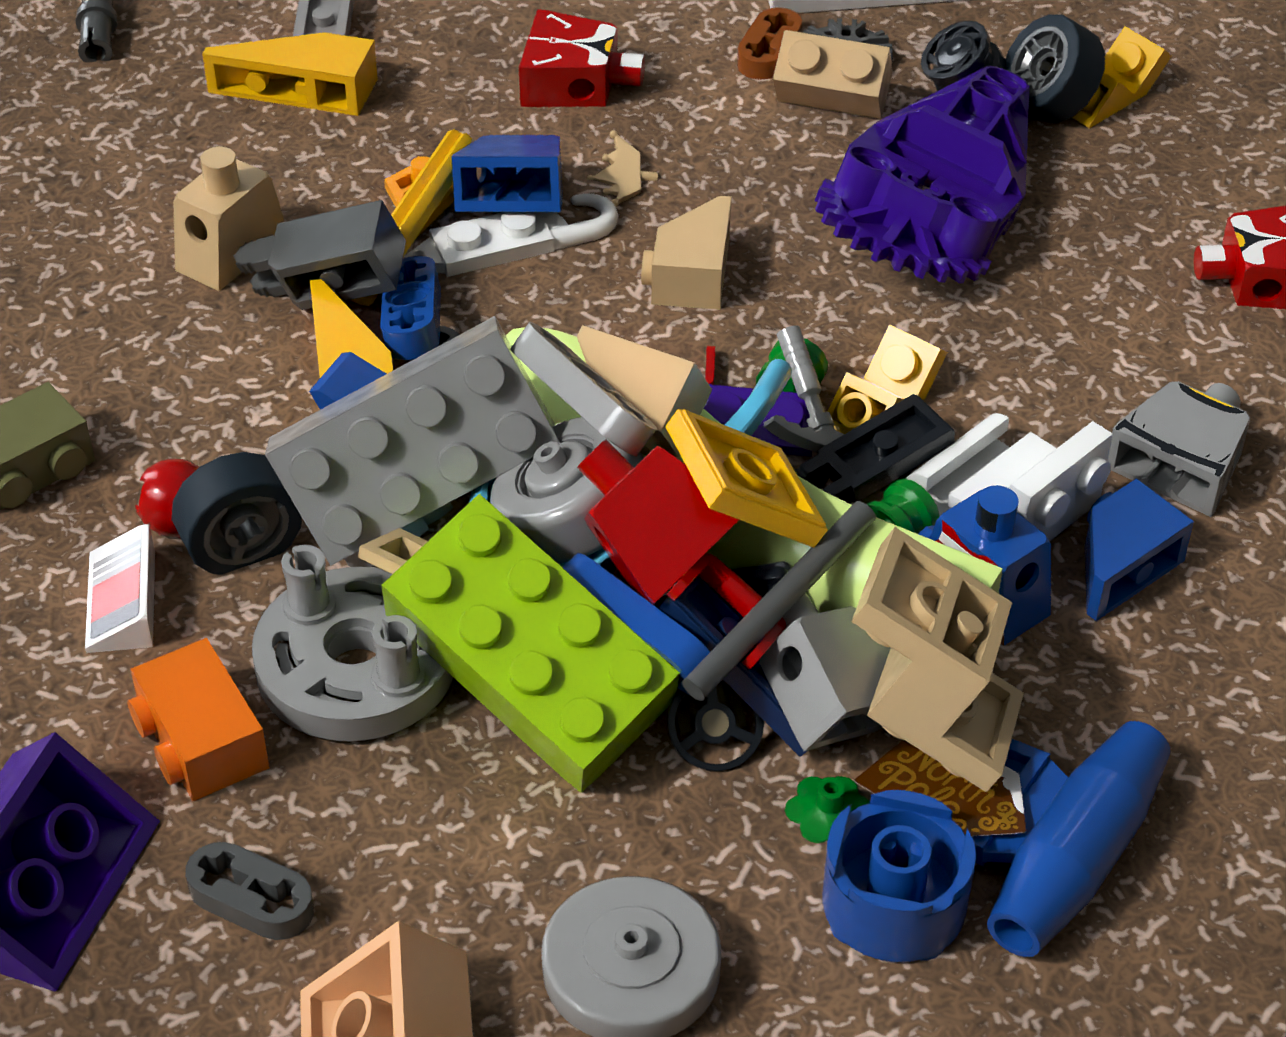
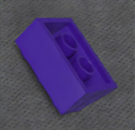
(62, 856)

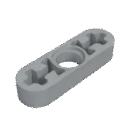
(583, 389)

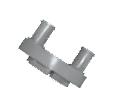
(323, 618)

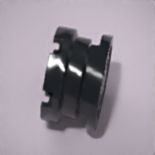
(959, 52)

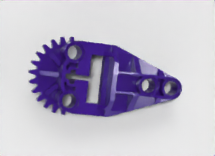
(960, 145)

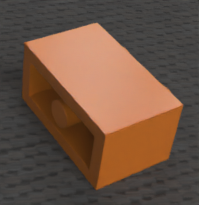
(198, 719)

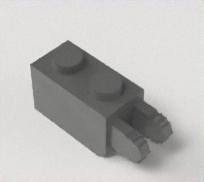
(349, 248)

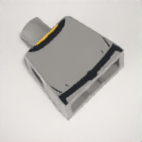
(1183, 443)

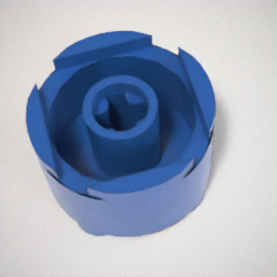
(898, 877)

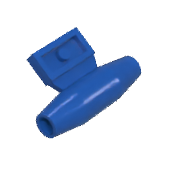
(1072, 832)

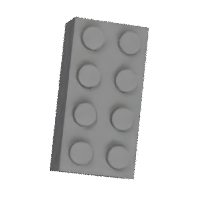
(411, 440)

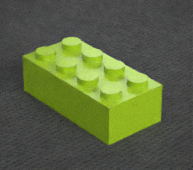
(531, 643)

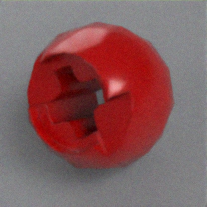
(159, 491)

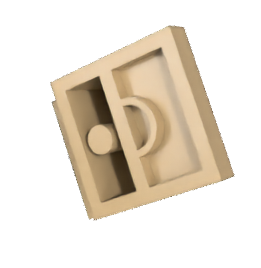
(940, 659)

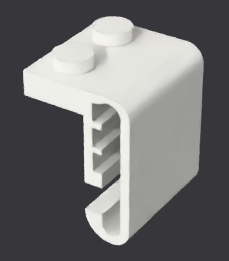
(1050, 482)

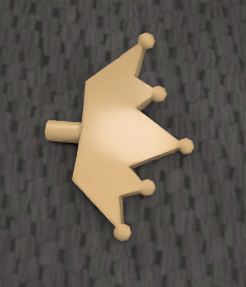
(624, 172)

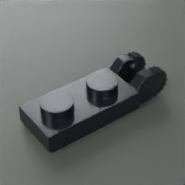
(879, 450)

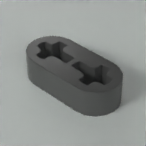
(244, 899)

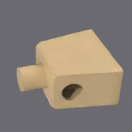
(221, 213)

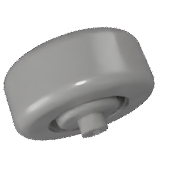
(552, 496)

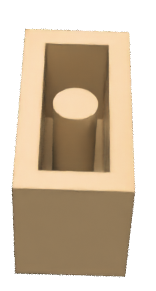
(833, 74)

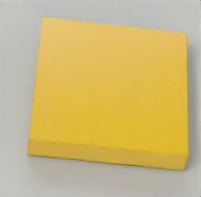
(746, 478)

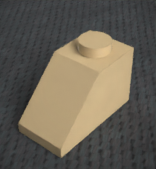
(690, 257)
(647, 379)

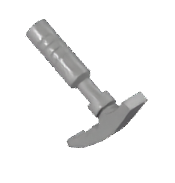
(808, 388)

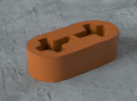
(761, 39)

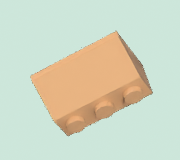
(392, 988)

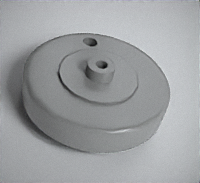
(631, 958)

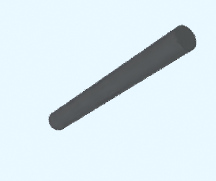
(778, 601)

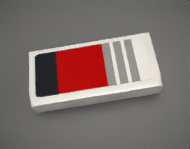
(121, 593)

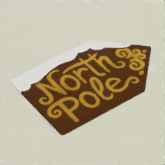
(980, 812)

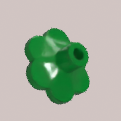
(820, 803)

